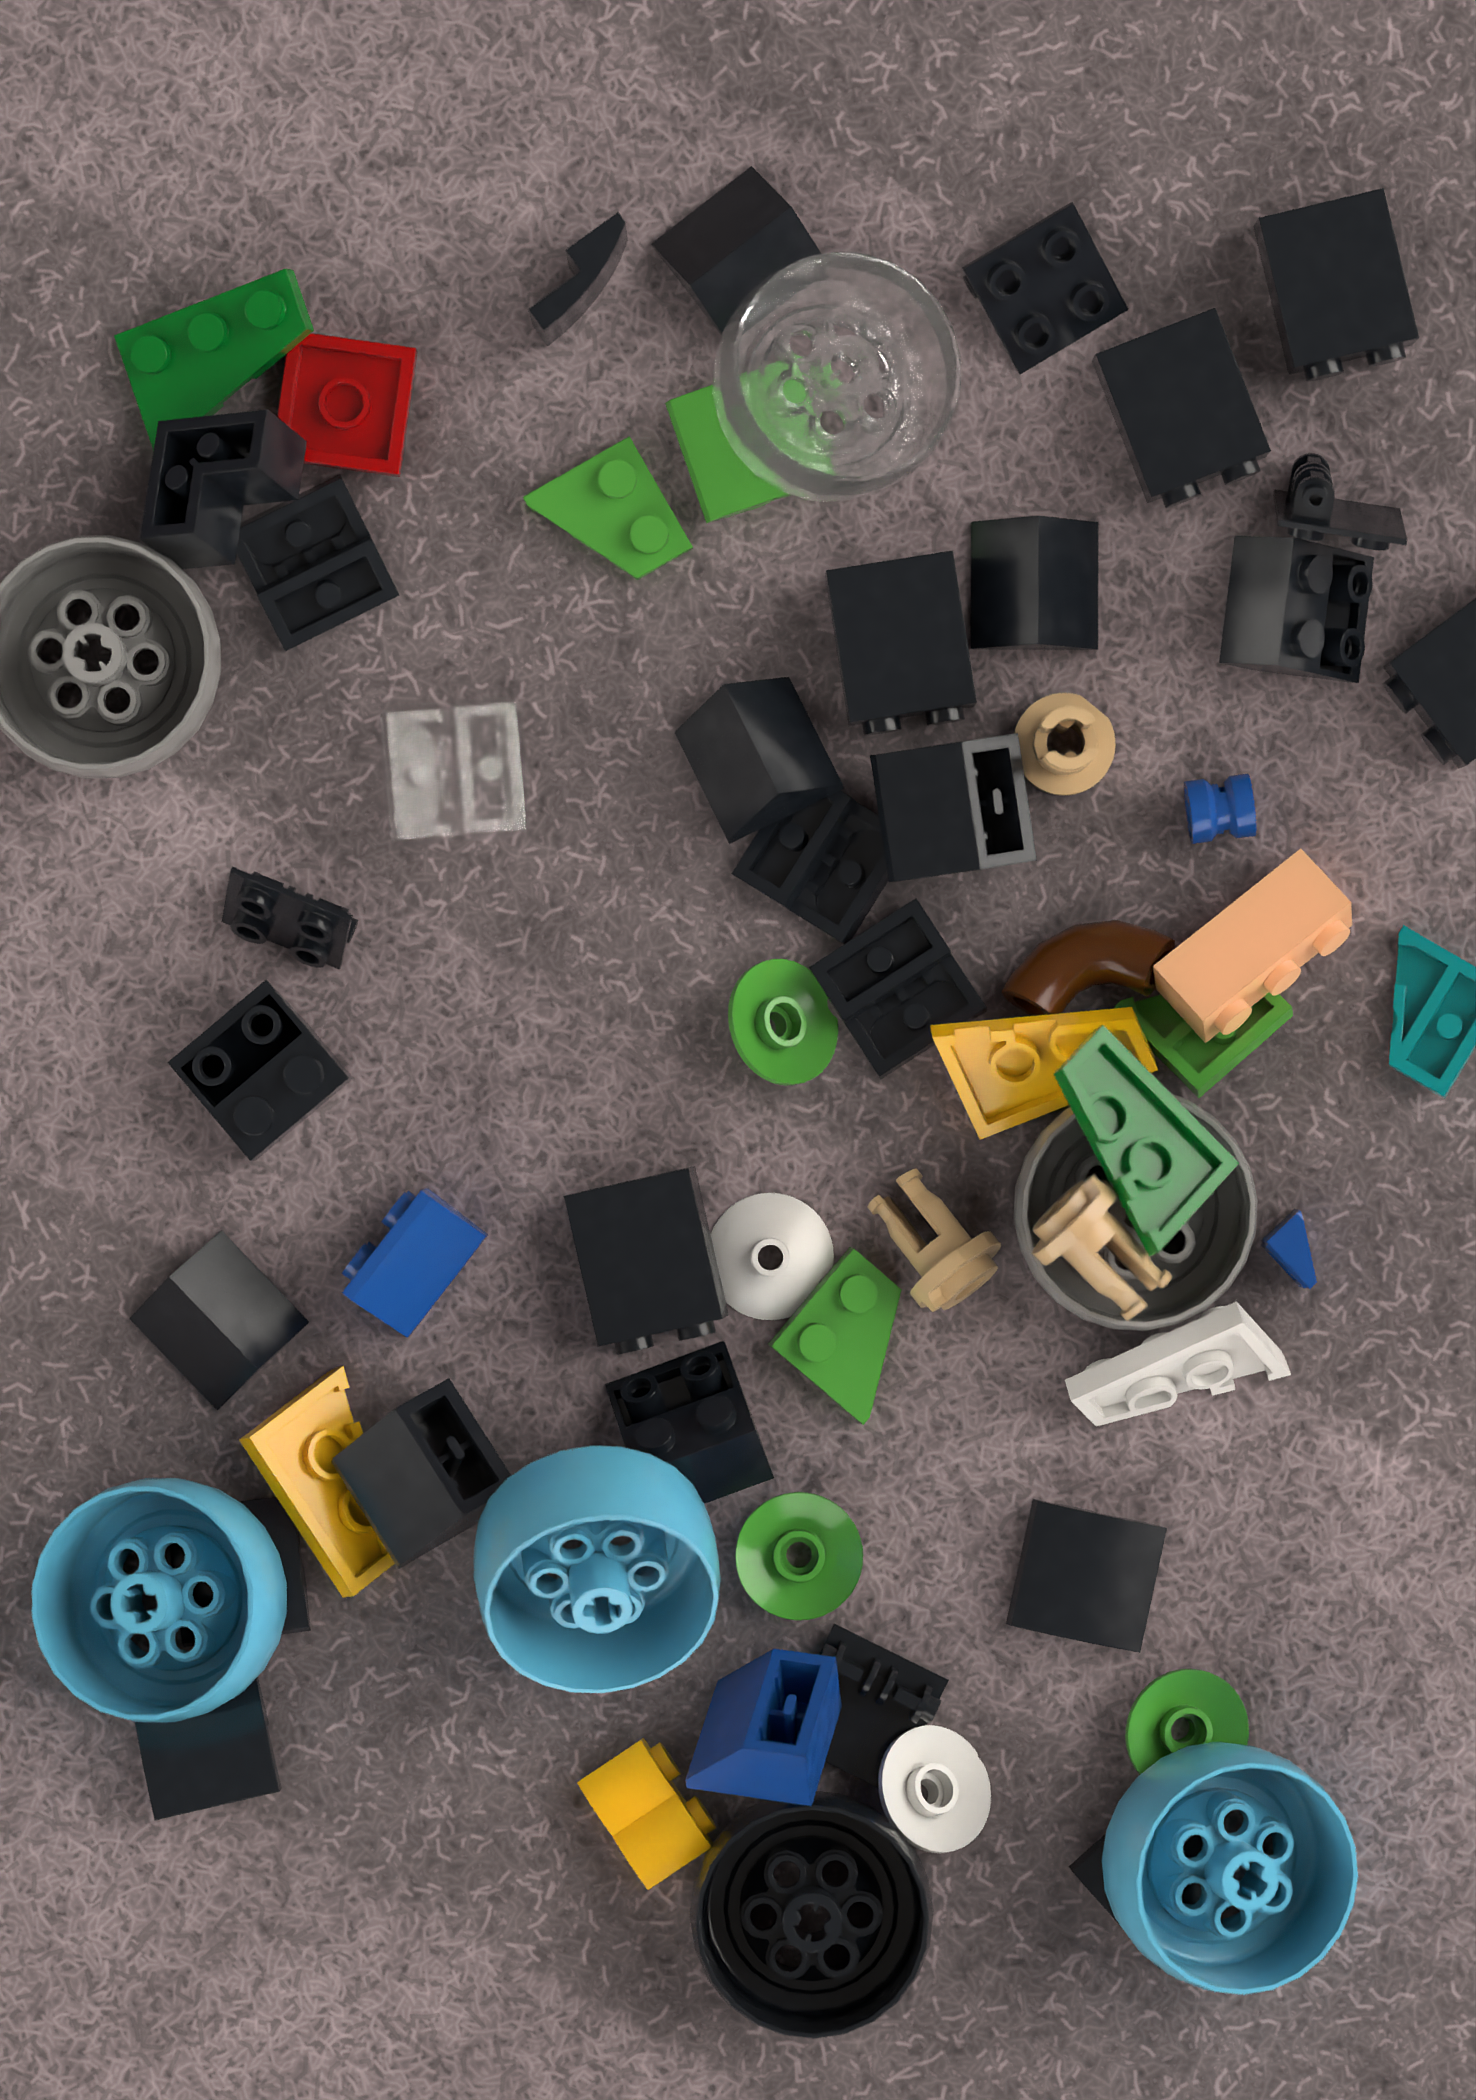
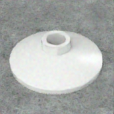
(778, 1222)
(955, 1785)

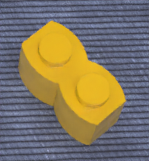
(647, 1811)

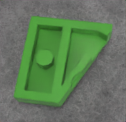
(614, 510)
(1188, 1056)
(843, 1333)

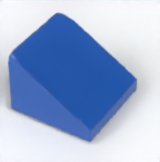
(1291, 1250)

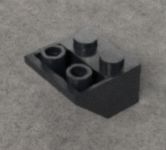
(1296, 608)
(953, 807)
(260, 1070)
(695, 1420)
(422, 1473)

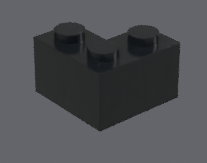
(206, 475)

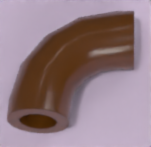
(1084, 958)

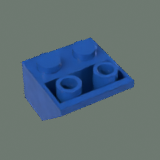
(413, 1261)
(769, 1728)

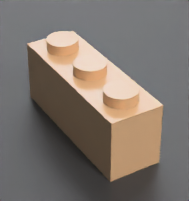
(1254, 947)

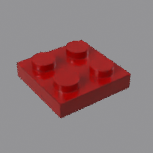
(349, 402)

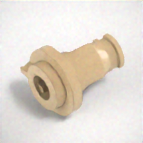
(1068, 772)
(1080, 1227)
(951, 1263)

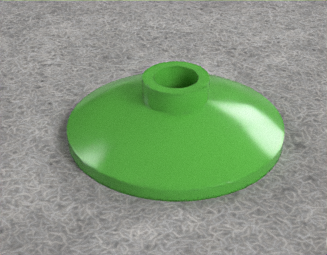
(804, 1025)
(799, 1590)
(1199, 1696)

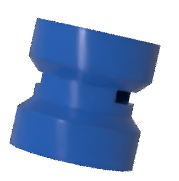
(1218, 809)

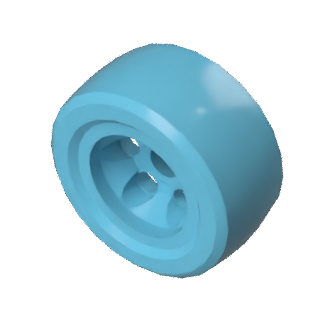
(92, 1608)
(615, 1609)
(1287, 1901)

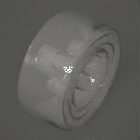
(890, 316)

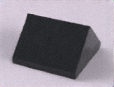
(734, 244)
(1034, 584)
(756, 755)
(219, 1319)

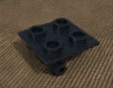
(1045, 288)
(1313, 511)
(265, 910)
(879, 1701)

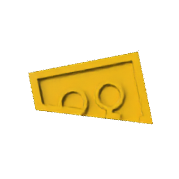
(1009, 1063)
(295, 1459)

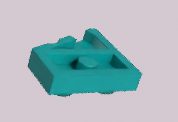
(1432, 1013)

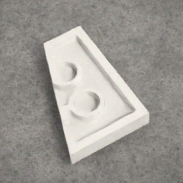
(1195, 1356)

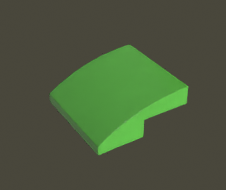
(717, 473)

